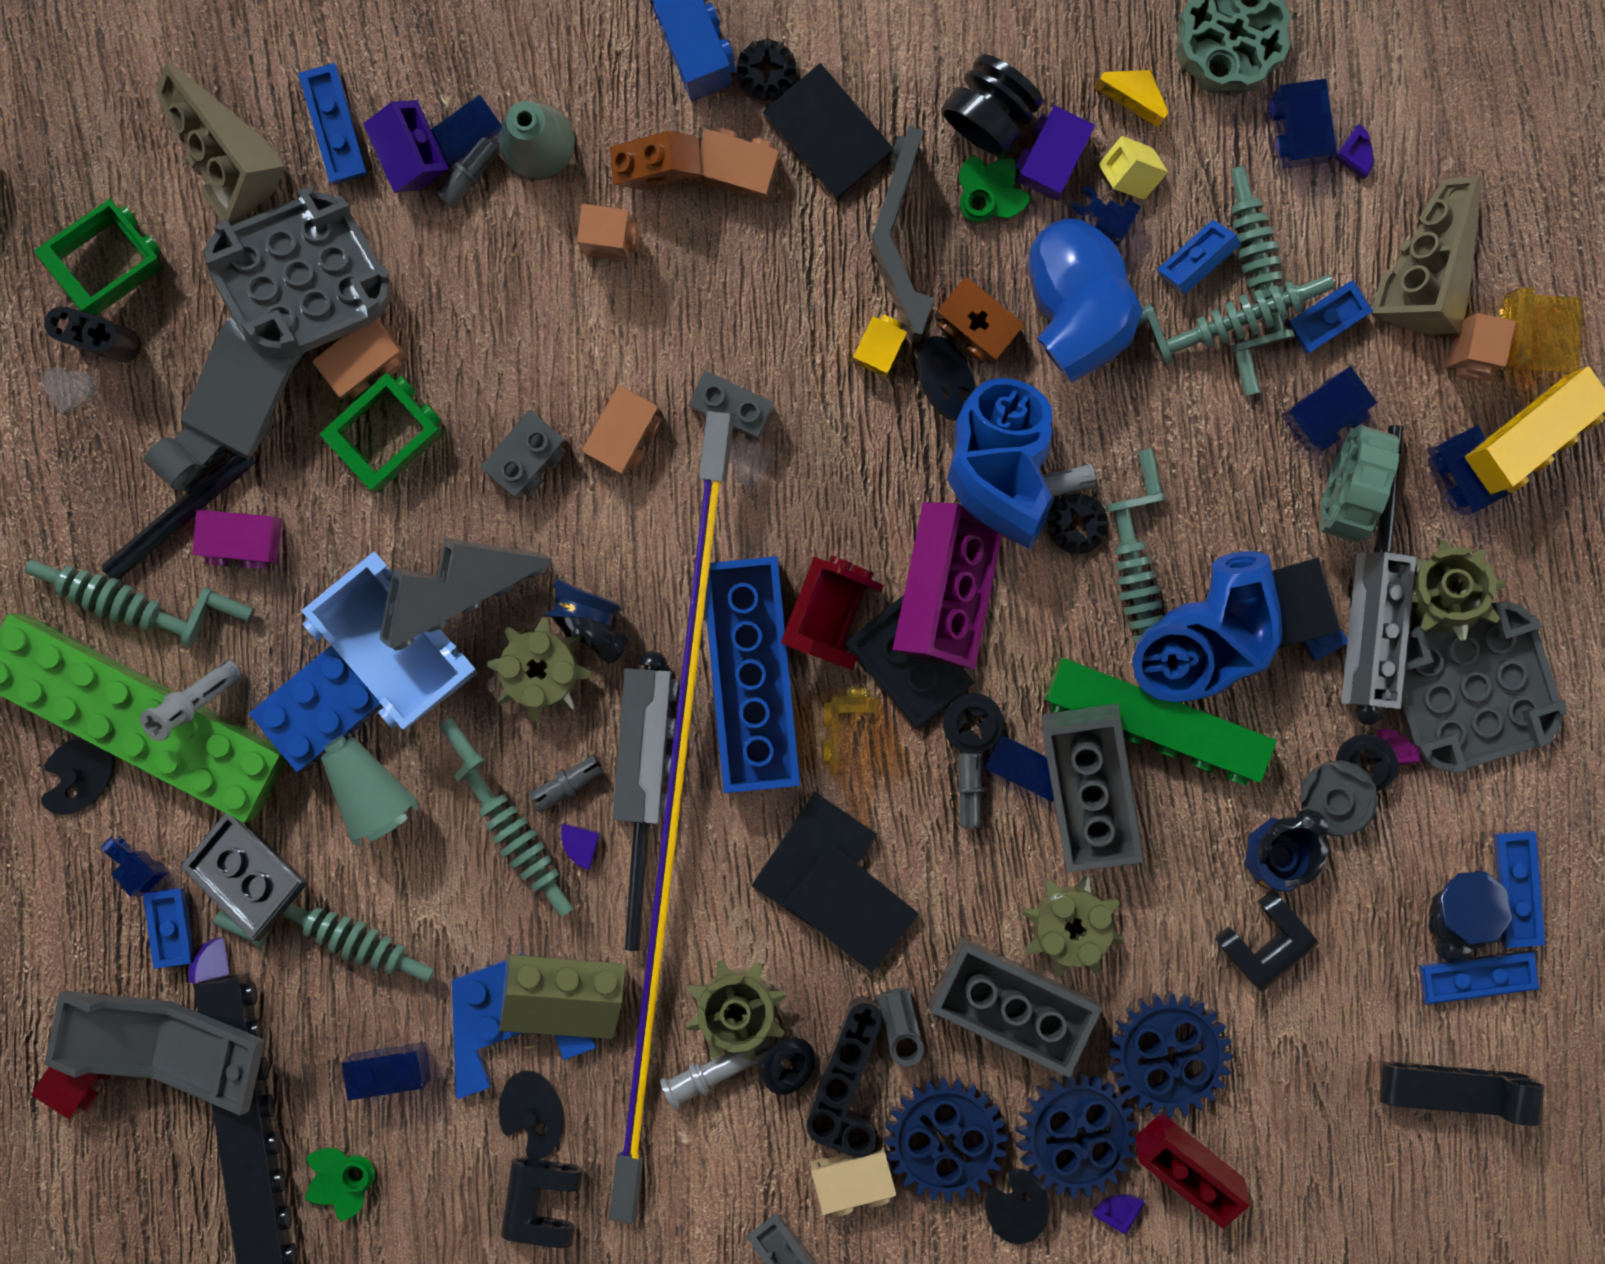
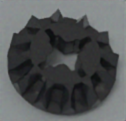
(752, 79)
(1074, 541)
(990, 727)
(1384, 769)
(783, 1080)

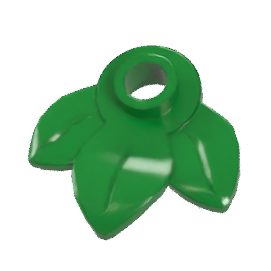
(993, 186)
(335, 1182)

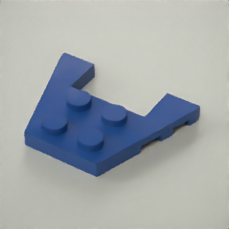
(477, 1023)

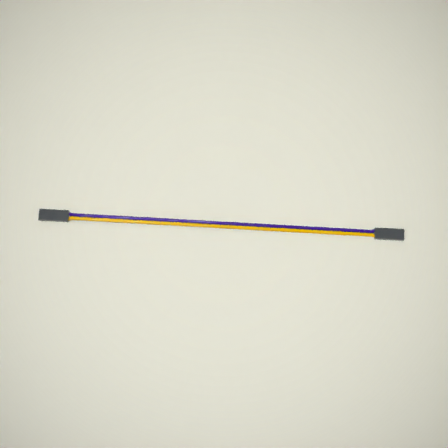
(713, 467)

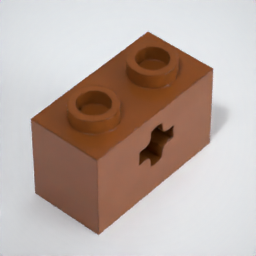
(655, 160)
(972, 302)

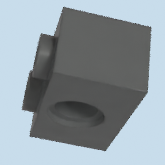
(722, 396)

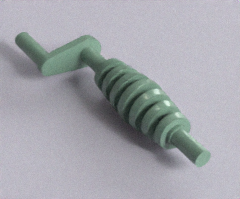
(1260, 265)
(1235, 320)
(1130, 548)
(121, 602)
(501, 818)
(343, 935)

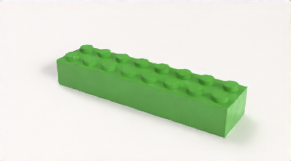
(104, 706)

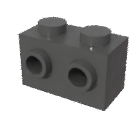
(525, 456)

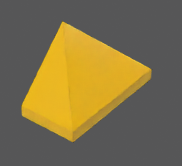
(1135, 92)

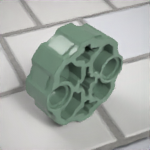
(1239, 58)
(1359, 483)

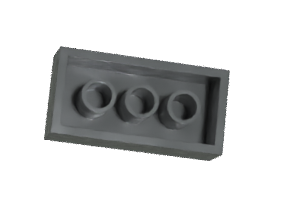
(1092, 788)
(1015, 1006)

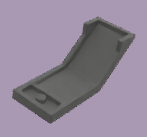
(911, 306)
(236, 393)
(155, 1042)

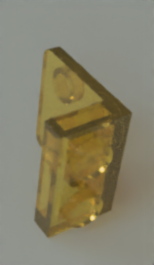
(1544, 331)
(855, 700)

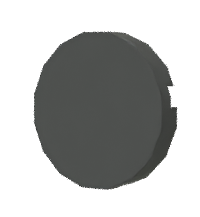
(1342, 795)

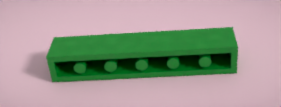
(1167, 723)

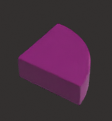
(1406, 751)

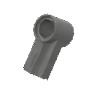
(900, 1023)

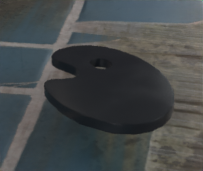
(943, 368)
(79, 766)
(527, 1102)
(1014, 1215)

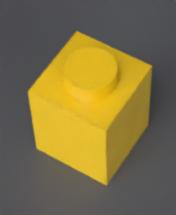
(880, 345)

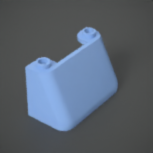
(402, 680)

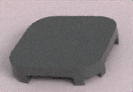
(297, 275)
(1480, 694)

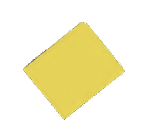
(1133, 168)

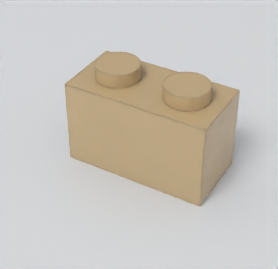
(853, 1181)

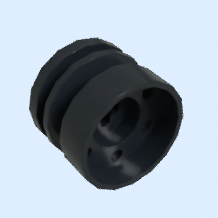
(992, 105)

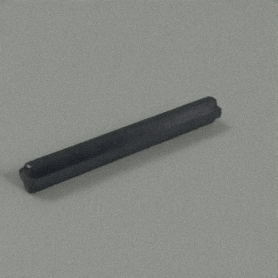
(176, 515)

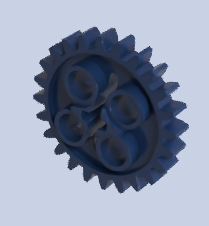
(1163, 1020)
(1073, 1101)
(922, 1161)

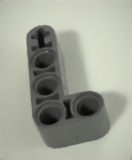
(184, 459)

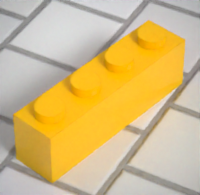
(1539, 431)

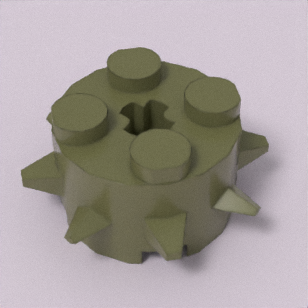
(1465, 574)
(536, 691)
(1062, 906)
(726, 1029)

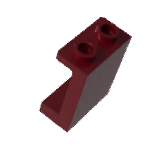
(827, 609)

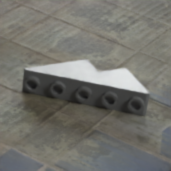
(464, 578)

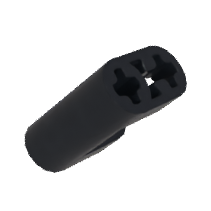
(98, 334)
(1276, 955)
(523, 1200)

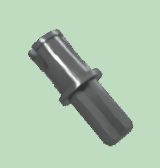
(467, 172)
(970, 789)

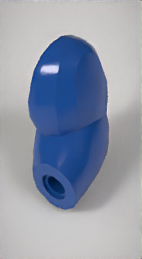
(1085, 294)
(998, 456)
(1215, 641)

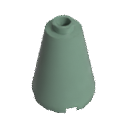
(536, 140)
(365, 791)

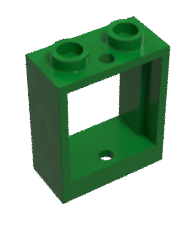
(82, 231)
(354, 458)

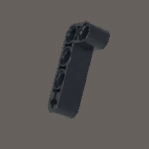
(850, 1072)
(1467, 1090)

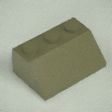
(561, 996)

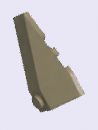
(230, 155)
(1434, 273)

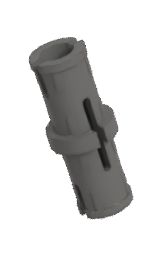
(567, 783)

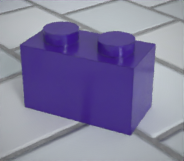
(405, 146)
(1054, 153)

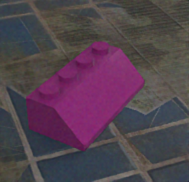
(947, 586)

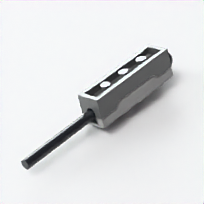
(1379, 619)
(642, 768)

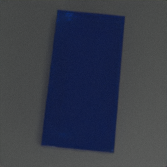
(464, 129)
(1021, 766)

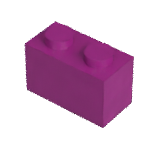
(237, 536)

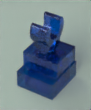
(1113, 218)
(137, 870)

